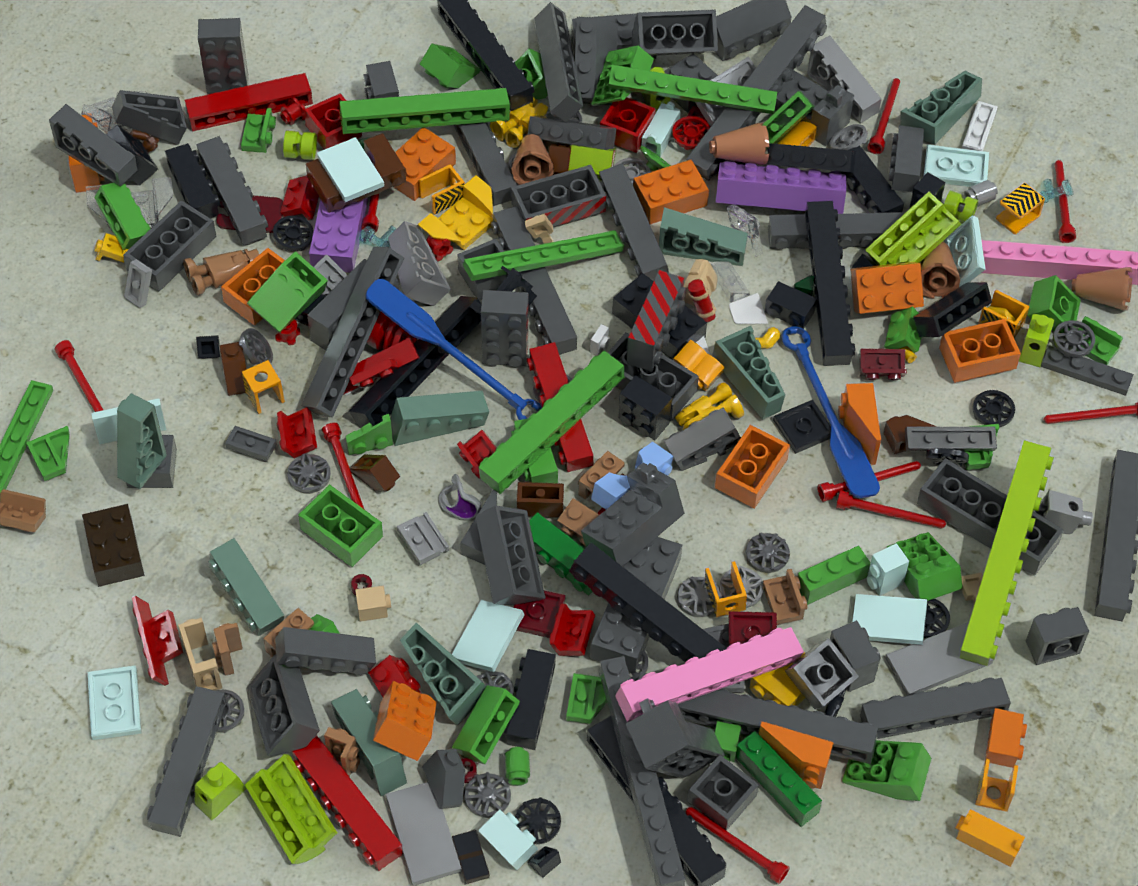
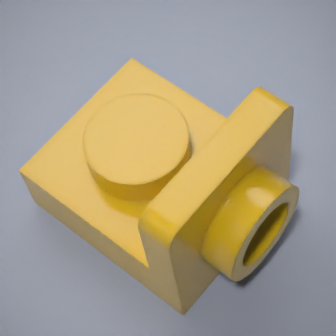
(110, 248)

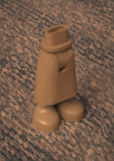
(218, 268)

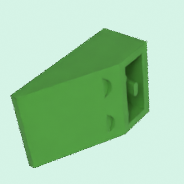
(628, 57)
(288, 292)
(930, 568)
(895, 770)

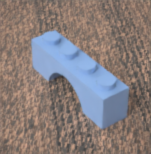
(613, 486)

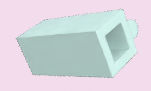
(660, 129)

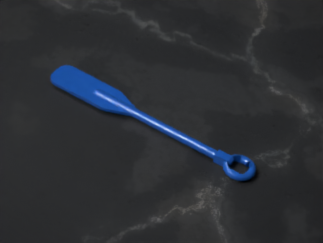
(422, 326)
(843, 445)

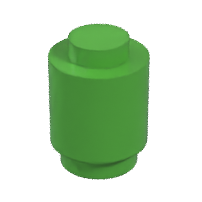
(517, 766)

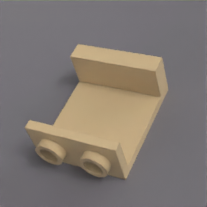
(206, 672)

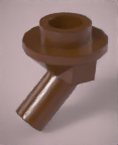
(148, 142)

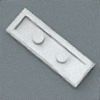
(979, 126)

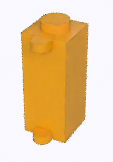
(989, 837)

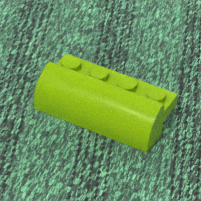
(914, 233)
(291, 810)

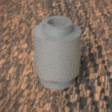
(983, 192)

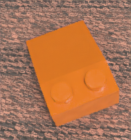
(861, 418)
(802, 752)

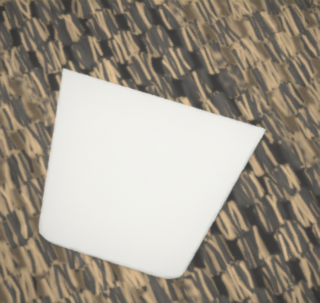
(748, 310)

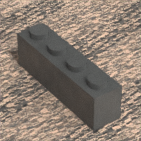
(572, 132)
(906, 158)
(325, 651)

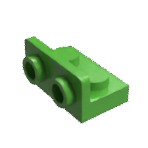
(258, 132)
(1106, 342)

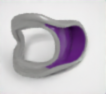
(465, 506)

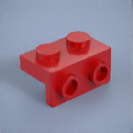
(300, 198)
(296, 432)
(477, 450)
(571, 631)
(392, 670)

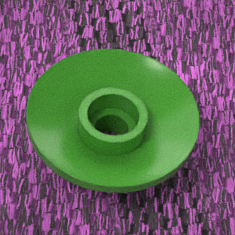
(654, 161)

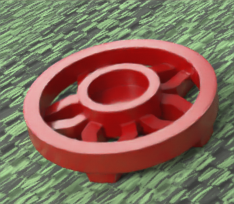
(690, 131)

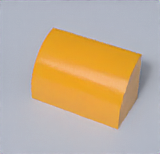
(801, 135)

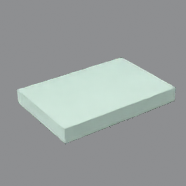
(956, 165)
(350, 169)
(967, 250)
(106, 422)
(891, 618)
(487, 635)
(114, 702)

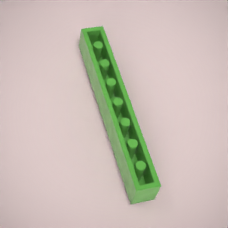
(424, 110)
(551, 422)

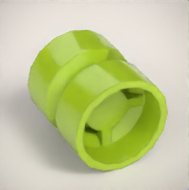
(307, 146)
(954, 201)

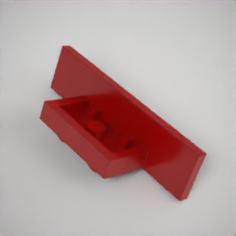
(382, 364)
(159, 638)

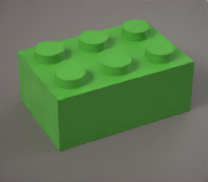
(340, 525)

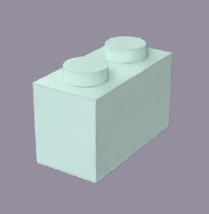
(887, 569)
(508, 839)

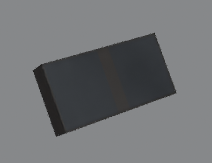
(471, 857)

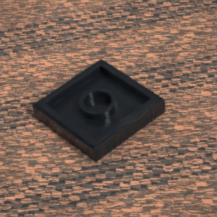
(803, 426)

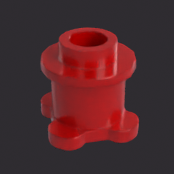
(292, 112)
(439, 247)
(289, 333)

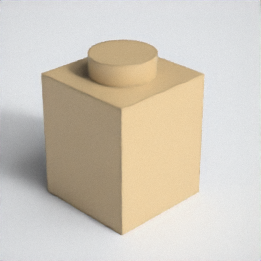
(372, 603)

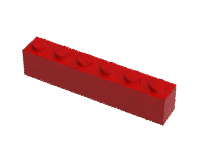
(237, 103)
(549, 378)
(348, 804)

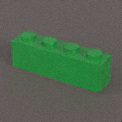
(556, 549)
(778, 778)

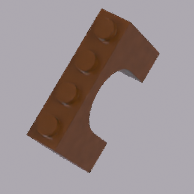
(383, 159)

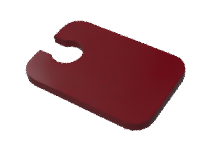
(269, 207)

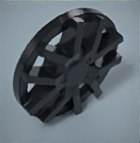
(539, 819)

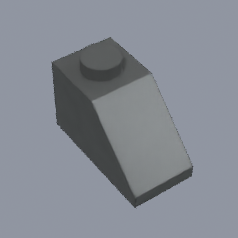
(446, 777)

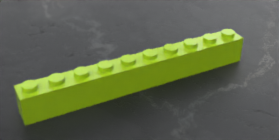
(1005, 554)

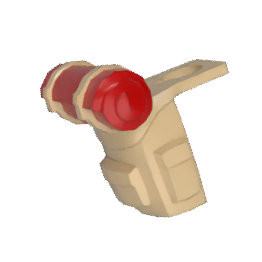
(699, 287)

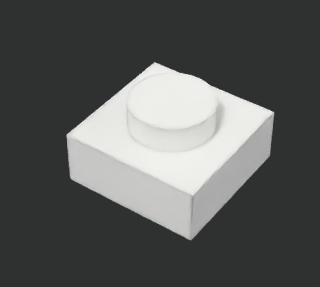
(600, 340)

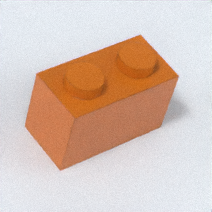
(1005, 737)

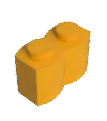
(699, 362)

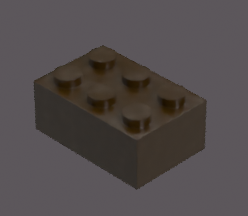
(113, 545)

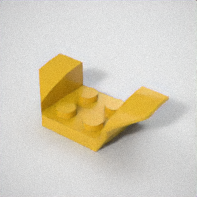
(466, 218)

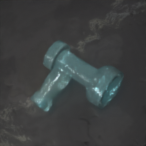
(1050, 192)
(368, 235)

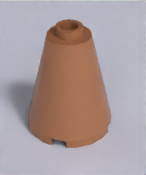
(742, 145)
(531, 161)
(939, 272)
(1105, 287)

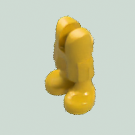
(517, 118)
(704, 405)

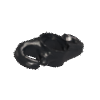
(835, 704)

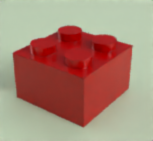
(630, 121)
(326, 123)

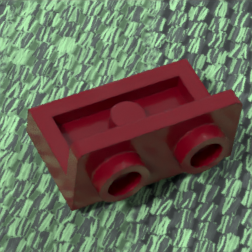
(882, 363)

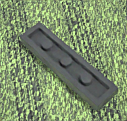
(1088, 371)
(951, 437)

